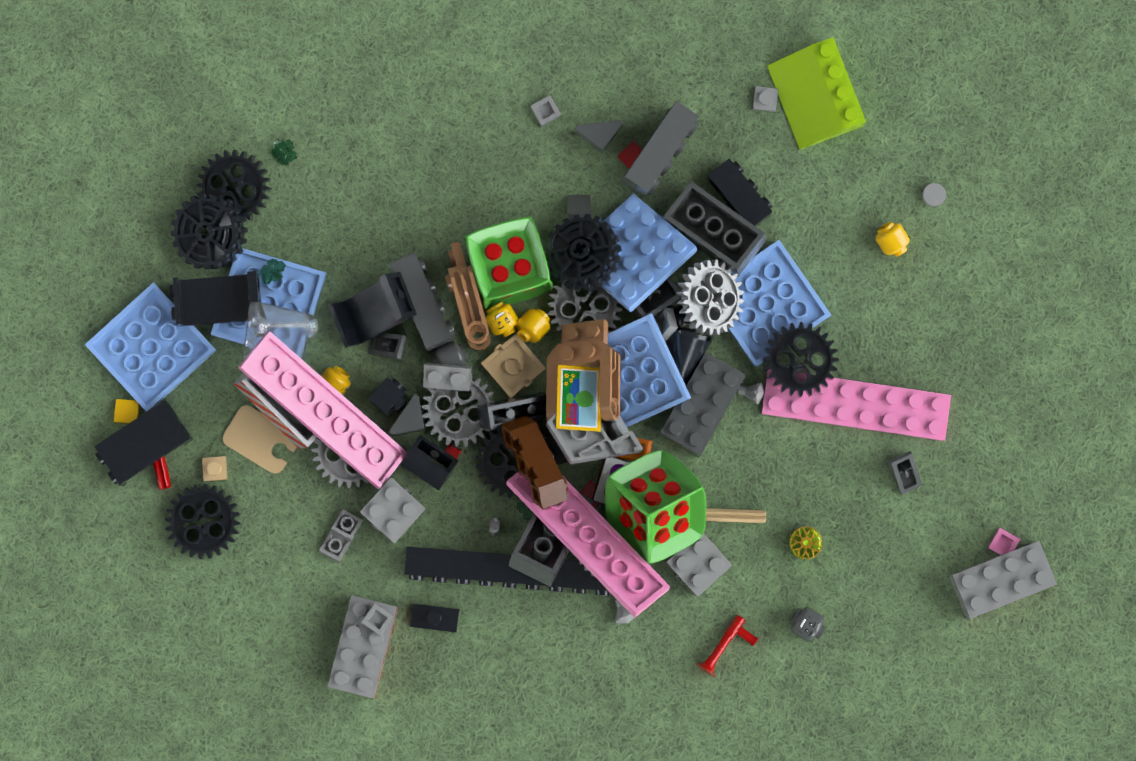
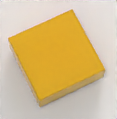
(126, 411)

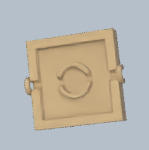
(513, 366)

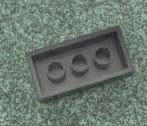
(659, 149)
(715, 228)
(430, 312)
(711, 393)
(539, 552)

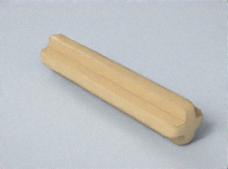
(735, 515)

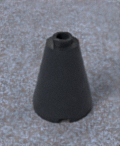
(687, 350)

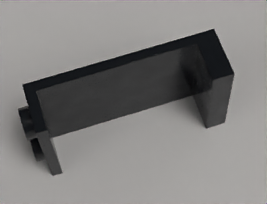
(214, 299)
(373, 310)
(142, 443)

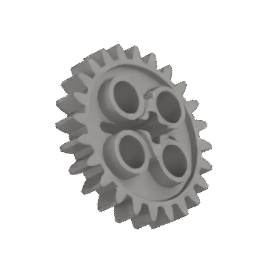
(716, 294)
(568, 297)
(469, 429)
(336, 469)

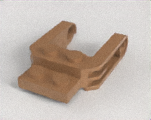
(464, 286)
(586, 346)

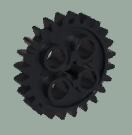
(251, 176)
(786, 373)
(495, 474)
(199, 500)

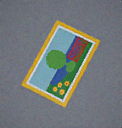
(578, 398)

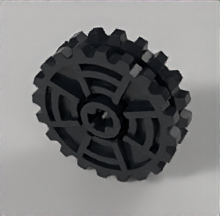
(213, 215)
(566, 250)

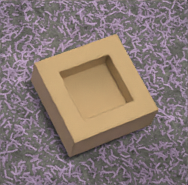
(214, 468)

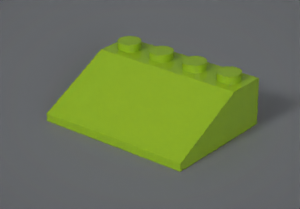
(816, 94)

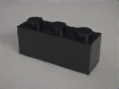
(739, 192)
(499, 412)

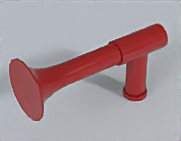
(734, 628)

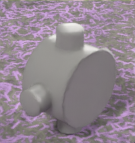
(494, 526)

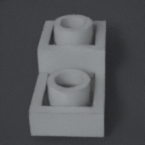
(340, 536)

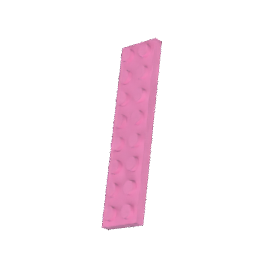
(863, 407)
(323, 410)
(597, 547)

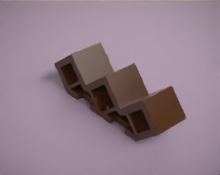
(535, 461)

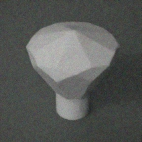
(753, 392)
(622, 615)

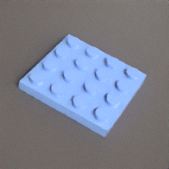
(648, 254)
(296, 290)
(773, 298)
(149, 349)
(647, 371)

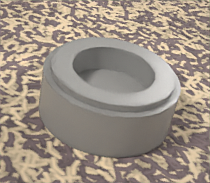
(933, 195)

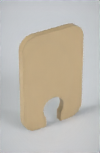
(254, 438)

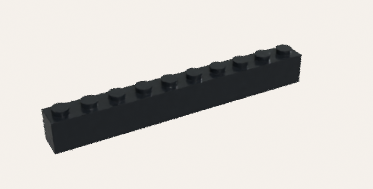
(492, 568)

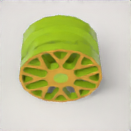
(805, 543)

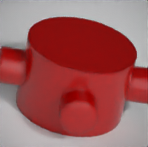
(453, 451)

